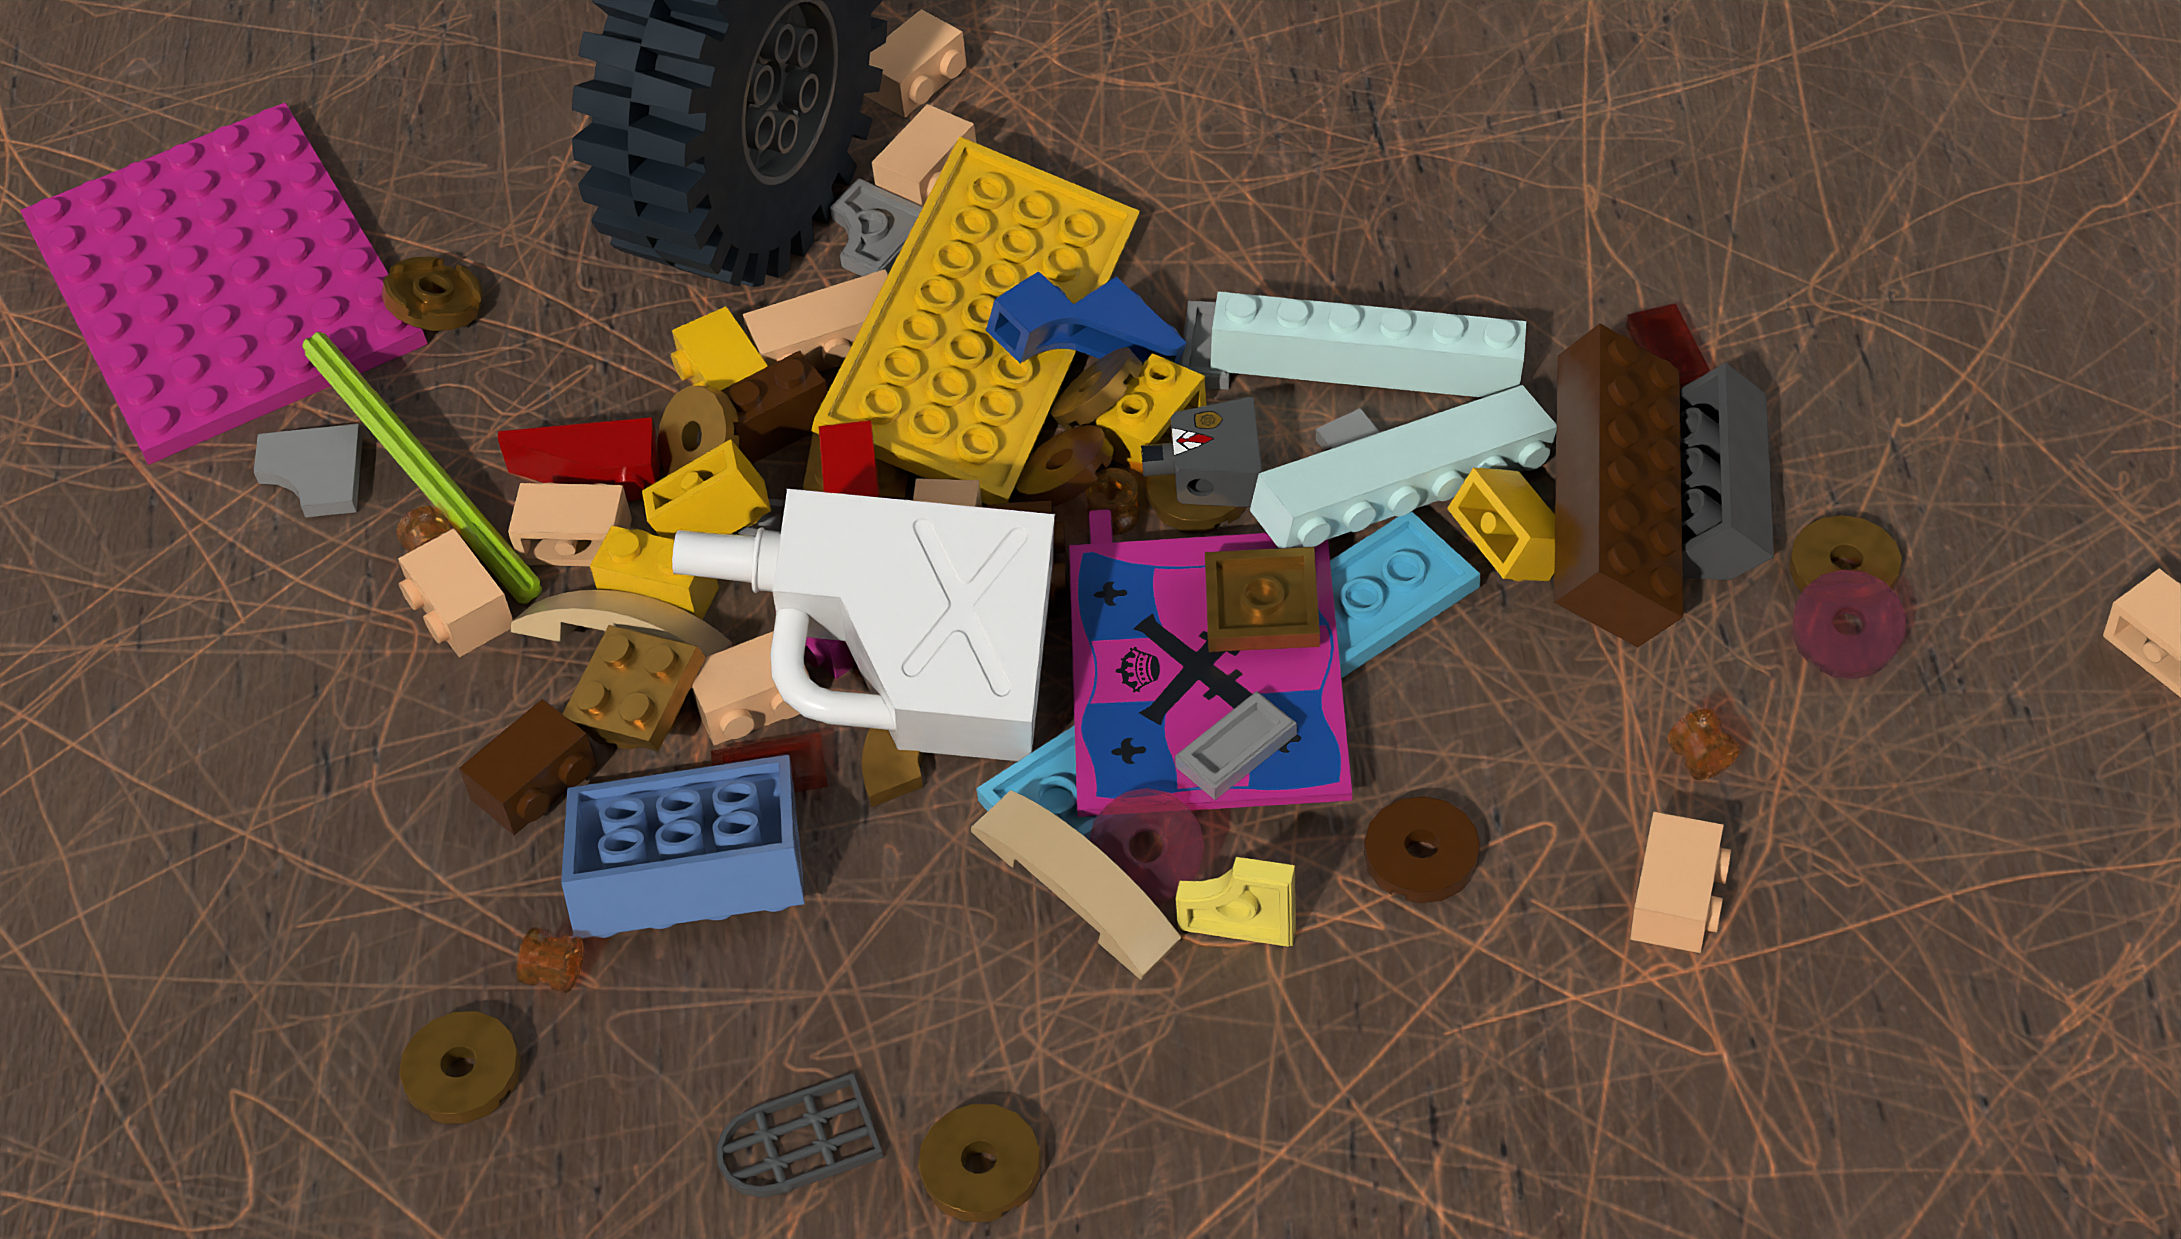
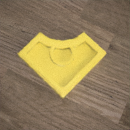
(1246, 903)

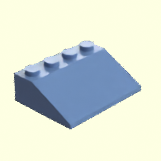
(681, 847)

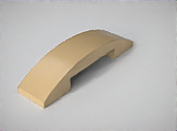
(596, 609)
(1081, 877)

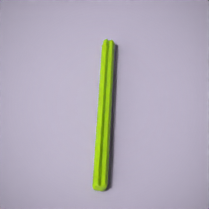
(423, 468)

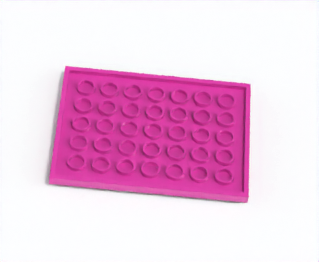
(210, 277)

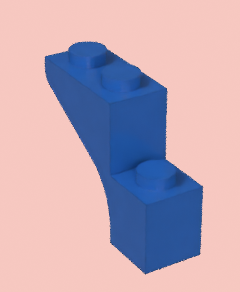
(1041, 318)

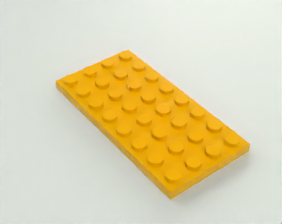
(923, 363)

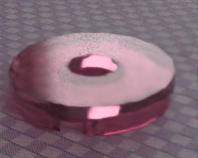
(1848, 594)
(1166, 817)

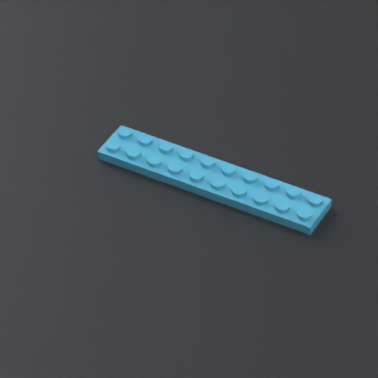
(1379, 595)

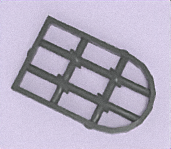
(822, 1144)

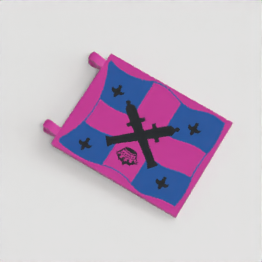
(1154, 686)

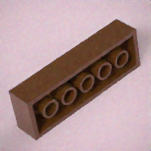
(1618, 487)

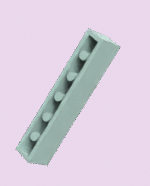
(1366, 345)
(1400, 468)

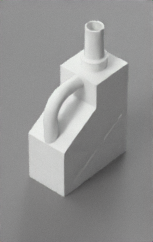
(926, 594)

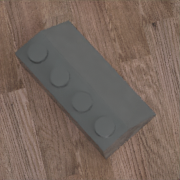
(1724, 476)

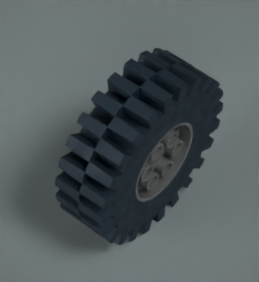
(723, 127)

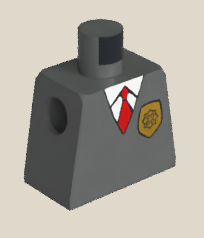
(1210, 454)

